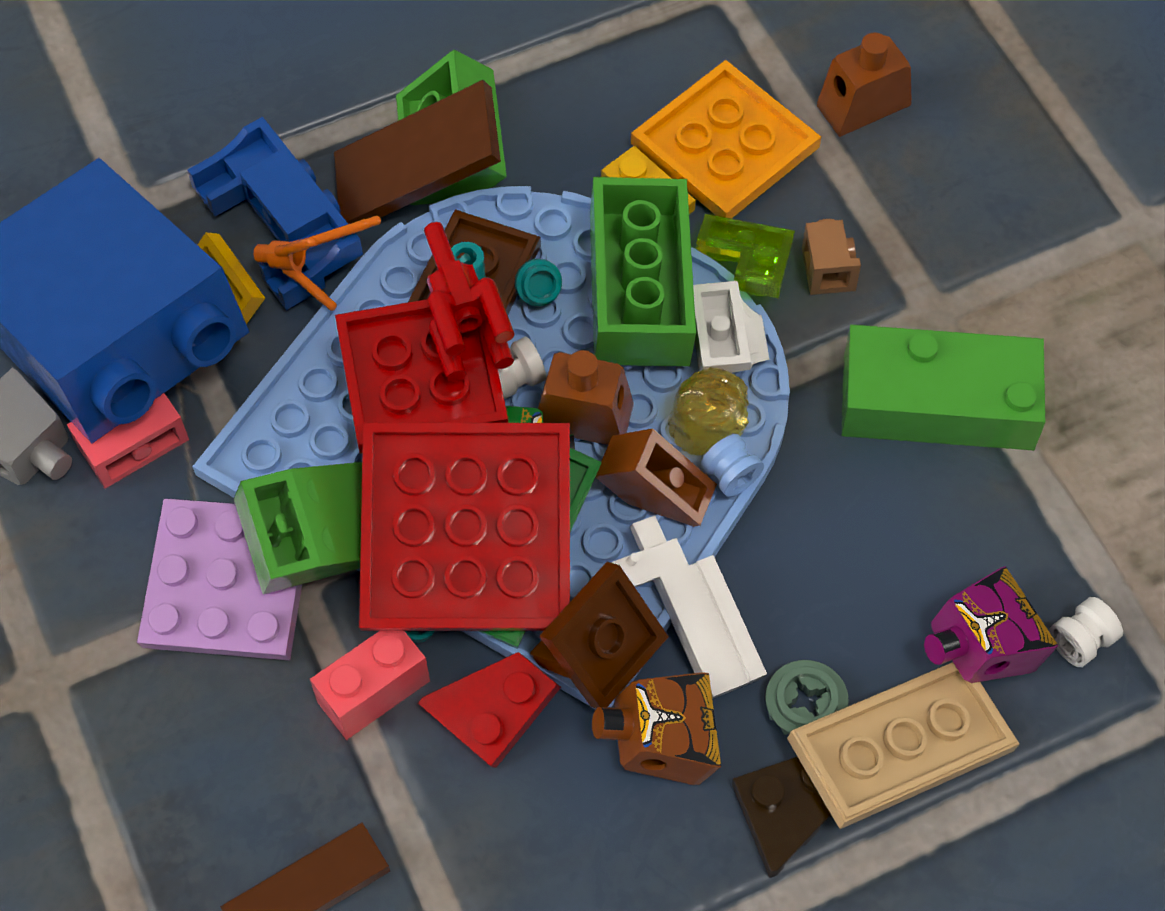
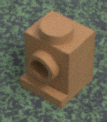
(829, 258)

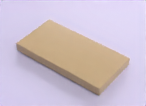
(901, 743)

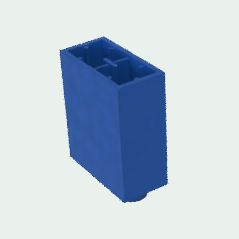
(108, 300)

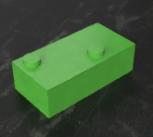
(642, 272)
(943, 387)

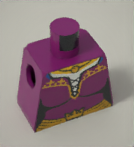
(990, 631)

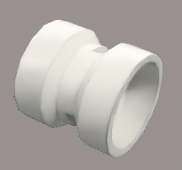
(525, 369)
(1086, 631)

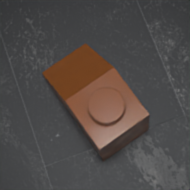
(656, 477)

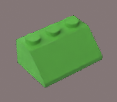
(441, 80)

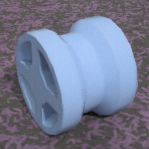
(732, 465)

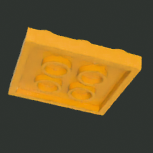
(725, 140)

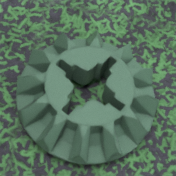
(813, 679)

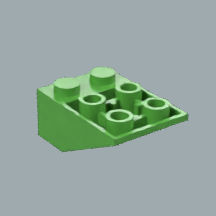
(302, 523)

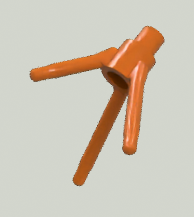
(292, 255)

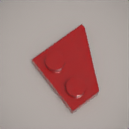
(493, 705)

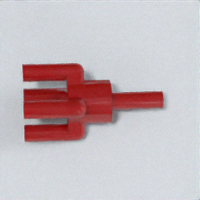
(461, 305)

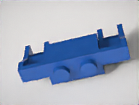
(286, 198)

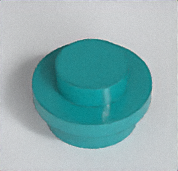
(538, 282)

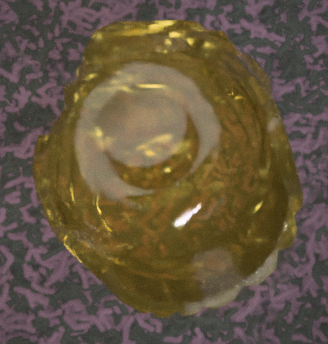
(708, 409)

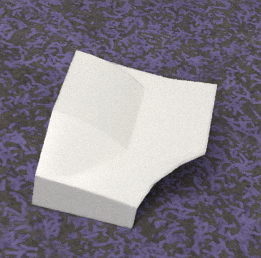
(727, 329)

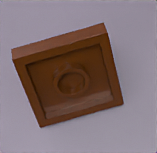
(601, 637)

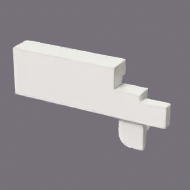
(698, 608)

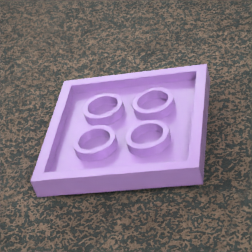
(207, 588)

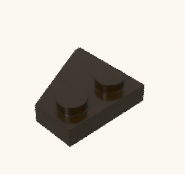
(780, 810)

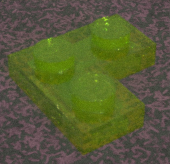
(757, 248)

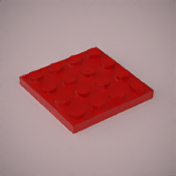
(464, 526)

